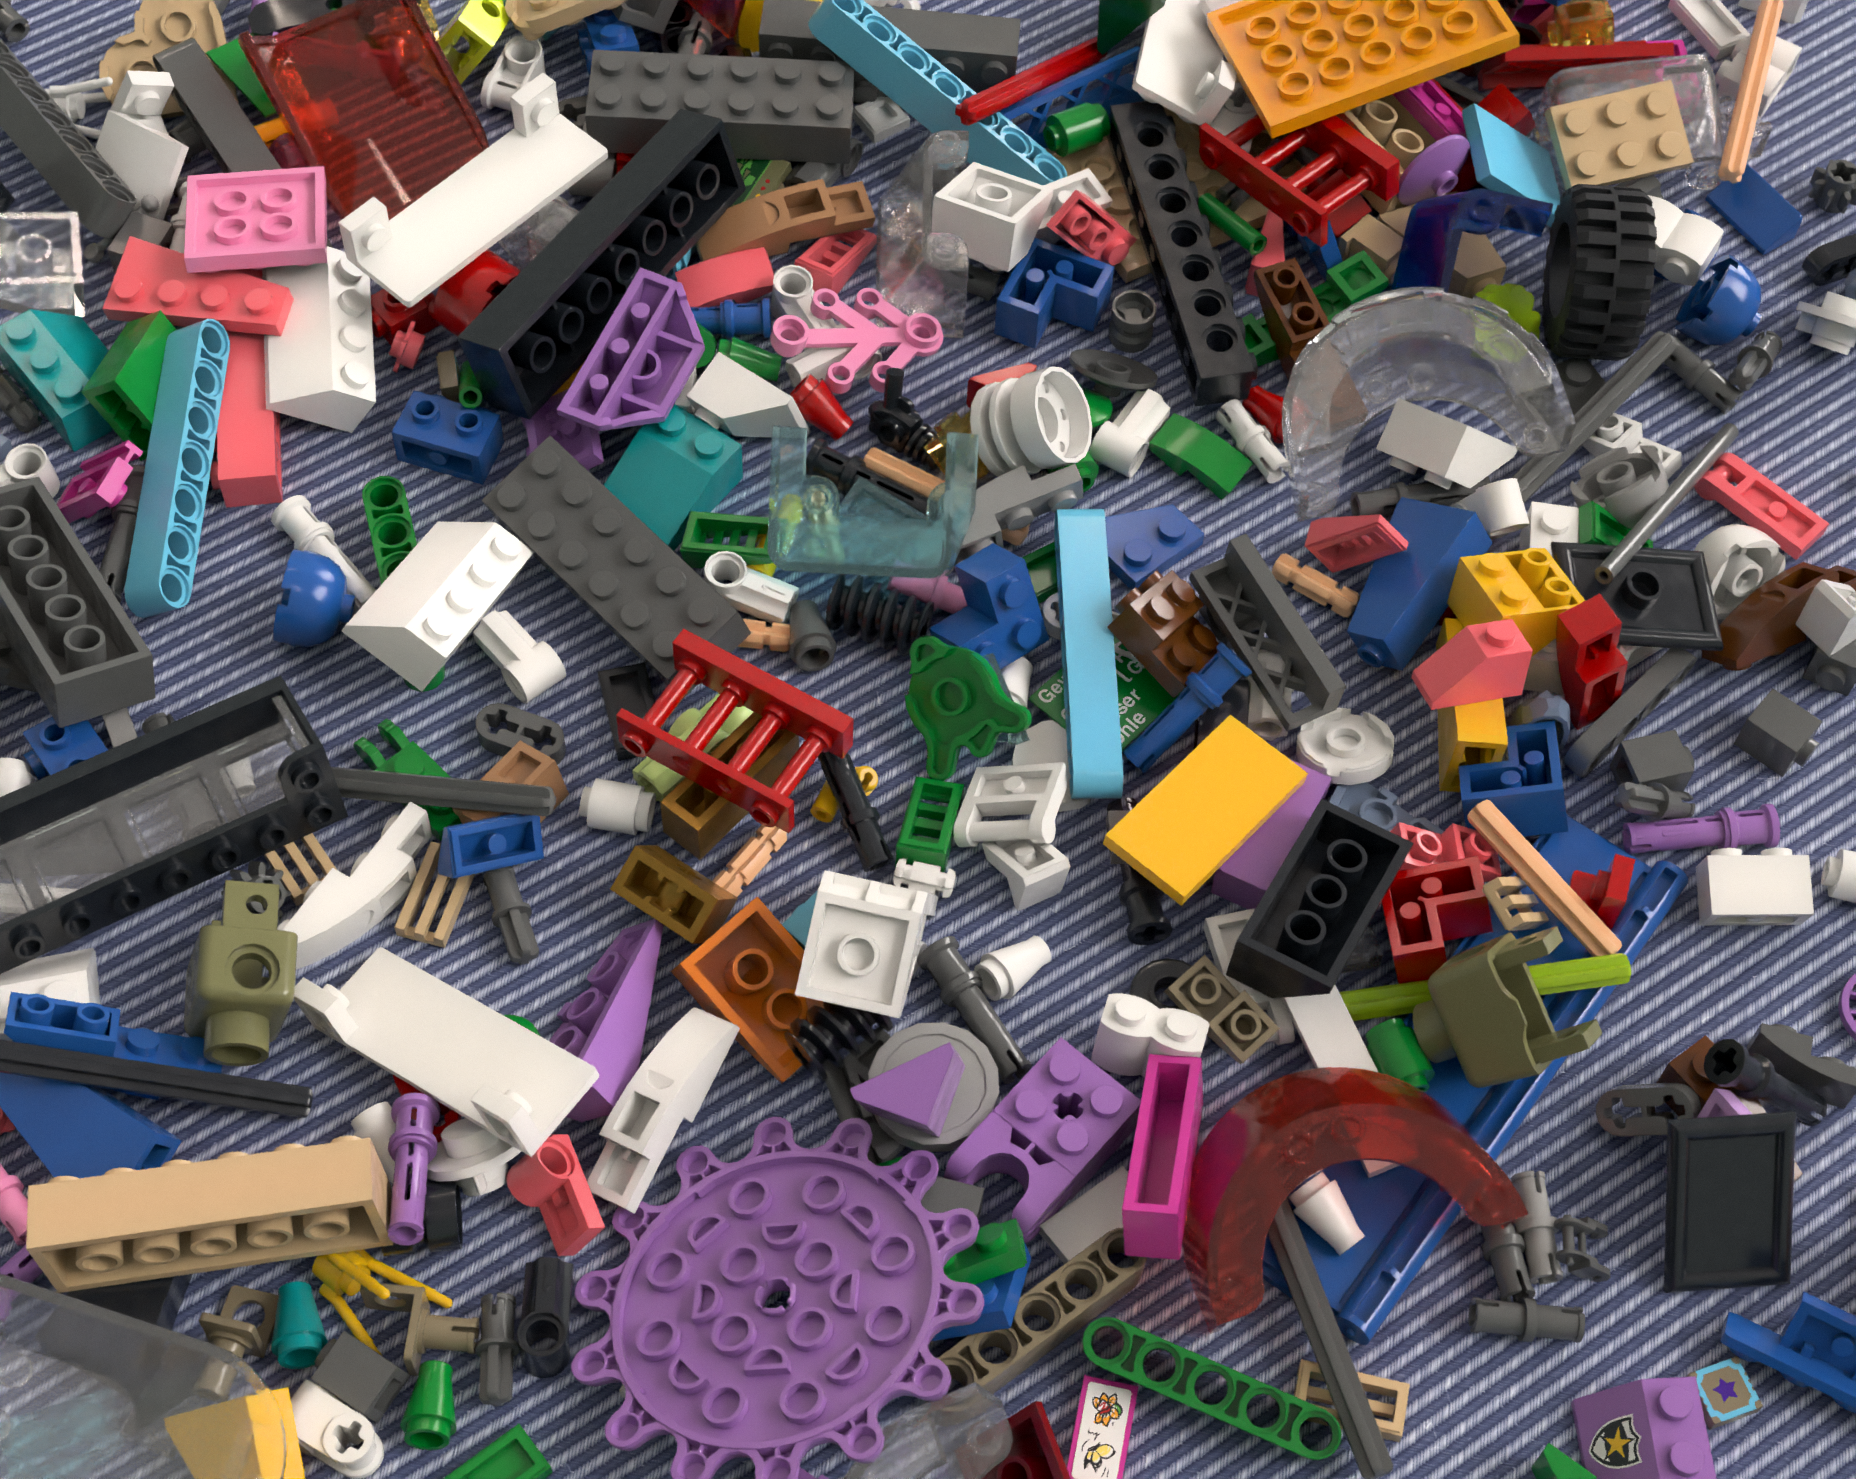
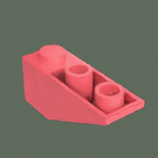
(1091, 229)

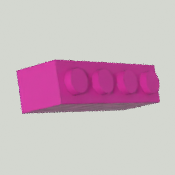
(1163, 1157)

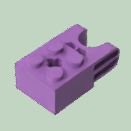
(1037, 1147)

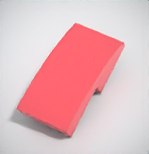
(731, 276)
(1453, 844)

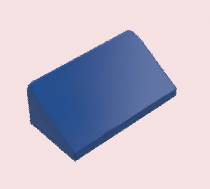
(1756, 211)
(490, 844)

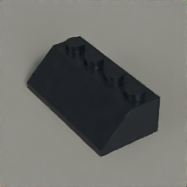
(1317, 905)

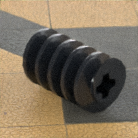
(876, 615)
(829, 1032)

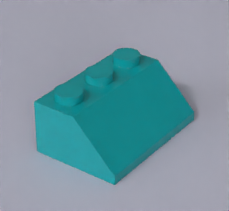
(52, 363)

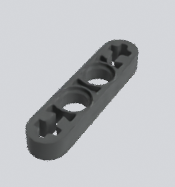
(1628, 711)

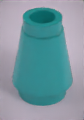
(297, 1327)

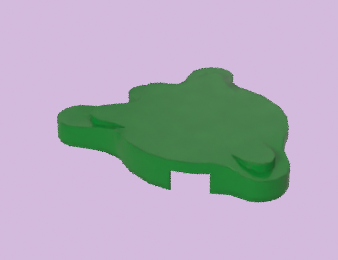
(957, 704)

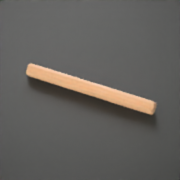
(1750, 91)

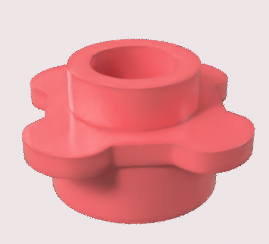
(407, 347)

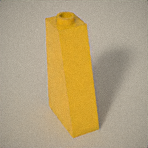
(1468, 731)

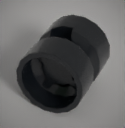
(441, 1220)

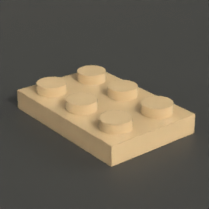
(1619, 136)

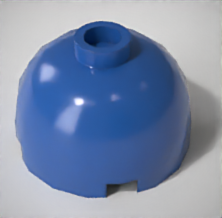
(1722, 305)
(311, 600)

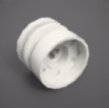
(1032, 422)

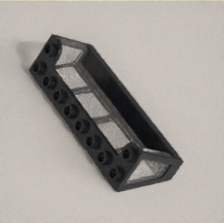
(158, 818)

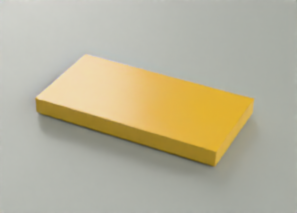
(1205, 809)

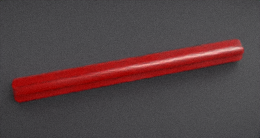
(1028, 82)

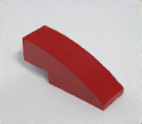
(1589, 659)

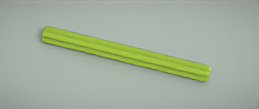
(1548, 978)

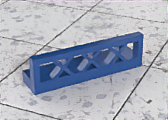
(1114, 91)

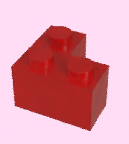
(1433, 907)

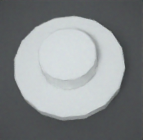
(1831, 324)
(472, 1158)

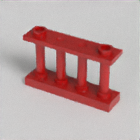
(1338, 147)
(738, 685)

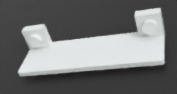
(1183, 64)
(476, 202)
(451, 1048)

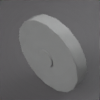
(975, 1094)

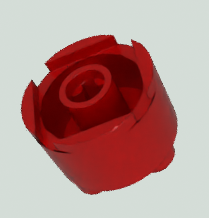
(471, 291)

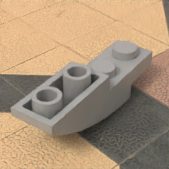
(1013, 503)

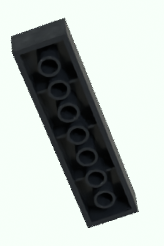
(566, 295)

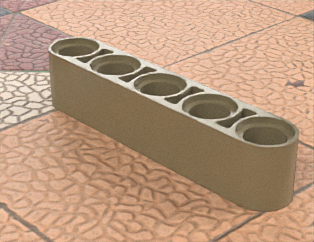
(1053, 1303)

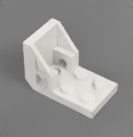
(863, 943)

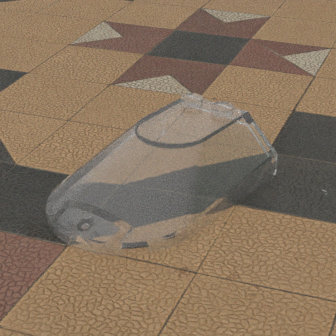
(125, 1397)

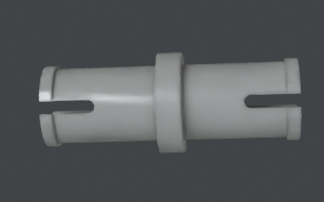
(1537, 1228)

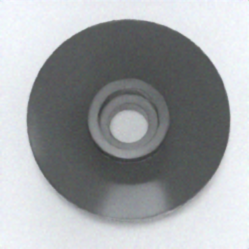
(1112, 371)

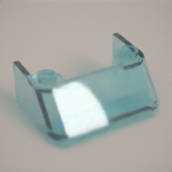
(813, 537)

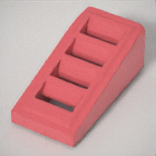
(1272, 253)
(834, 262)
(1345, 544)

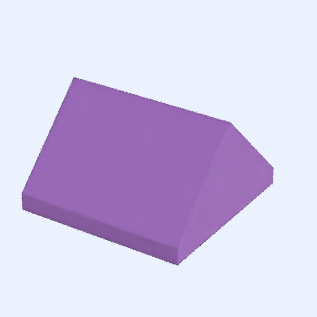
(915, 1091)

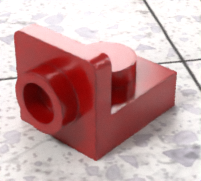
(1606, 890)

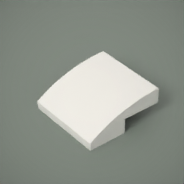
(142, 158)

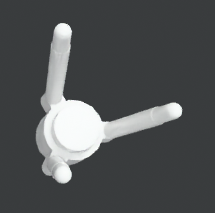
(73, 101)

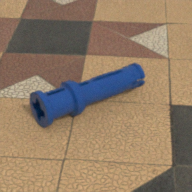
(736, 319)
(1202, 691)

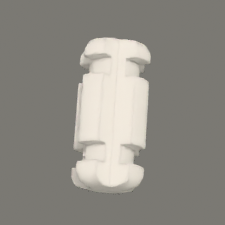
(924, 877)

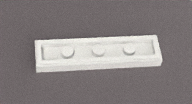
(1332, 1042)

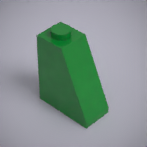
(129, 378)

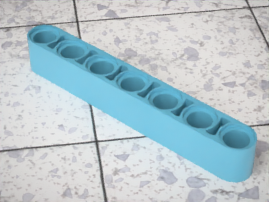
(926, 88)
(177, 469)
(1088, 655)

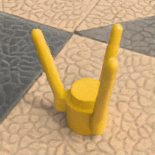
(351, 1269)

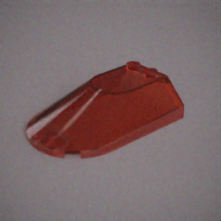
(369, 102)

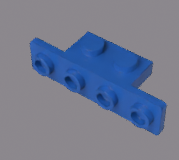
(1811, 1350)

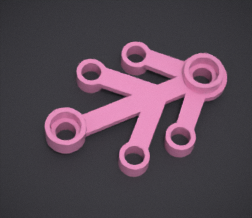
(860, 334)

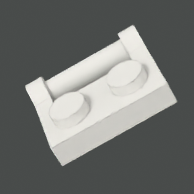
(1012, 791)

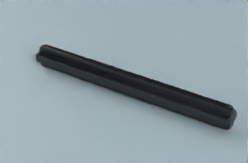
(154, 1079)

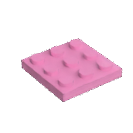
(256, 219)

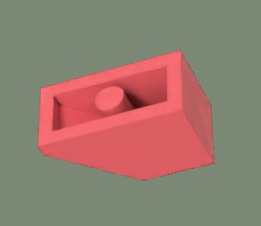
(1475, 666)

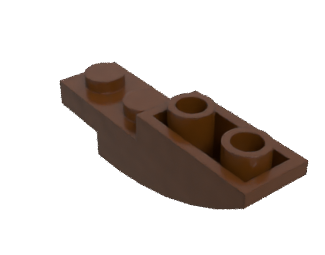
(1289, 309)
(1768, 617)

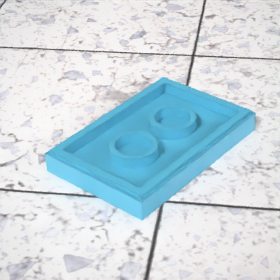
(1509, 160)

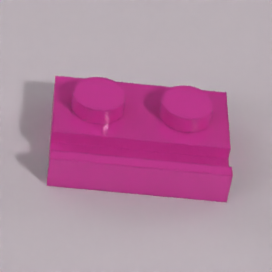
(100, 484)

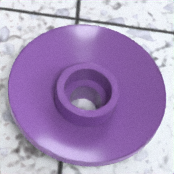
(1434, 170)

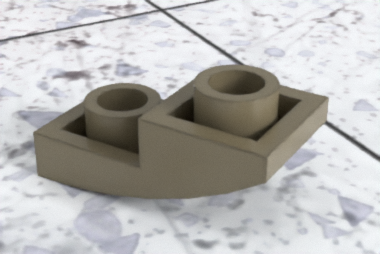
(1234, 1017)

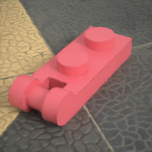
(1762, 504)

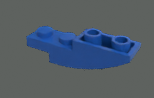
(96, 1030)

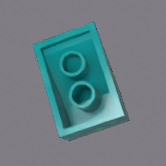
(675, 471)

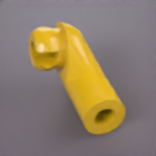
(825, 805)

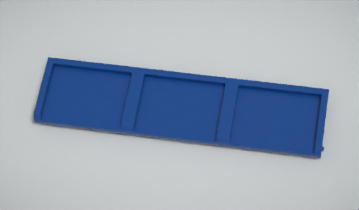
(1405, 1210)

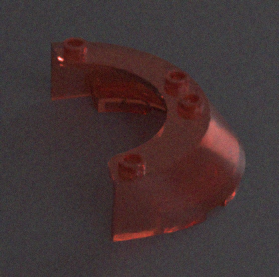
(1302, 1127)

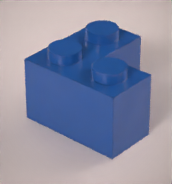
(1050, 285)
(1000, 608)
(1523, 787)

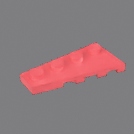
(157, 280)

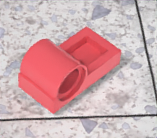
(560, 1190)

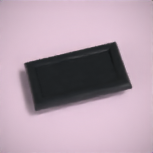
(1657, 596)
(1729, 1201)

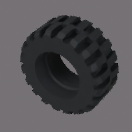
(1599, 272)

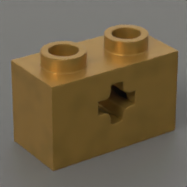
(673, 893)

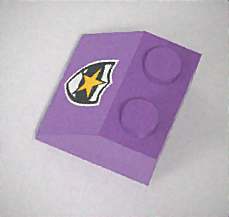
(1644, 1431)

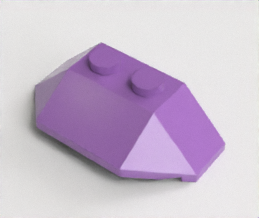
(638, 358)

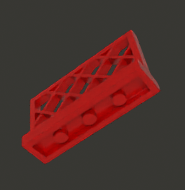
(1536, 63)

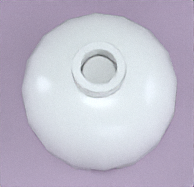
(1738, 564)

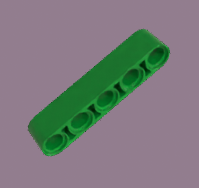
(389, 527)
(1240, 1388)

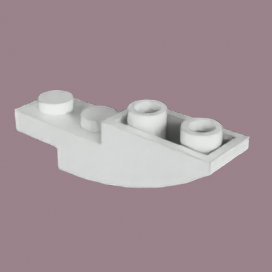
(348, 907)
(655, 1101)

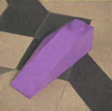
(611, 1017)

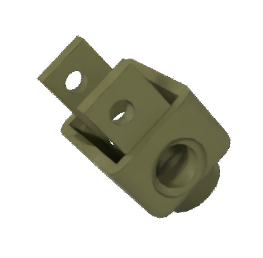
(224, 981)
(1493, 1014)

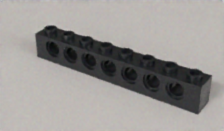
(1180, 254)

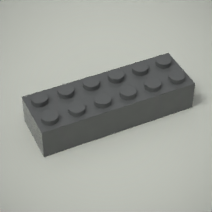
(970, 46)
(766, 104)
(610, 559)
(63, 613)

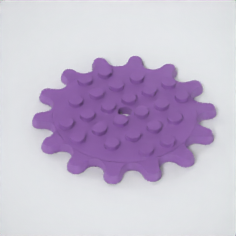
(780, 1380)

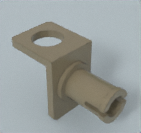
(424, 1329)
(237, 1335)

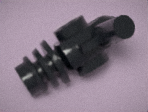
(899, 423)

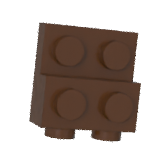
(1162, 630)

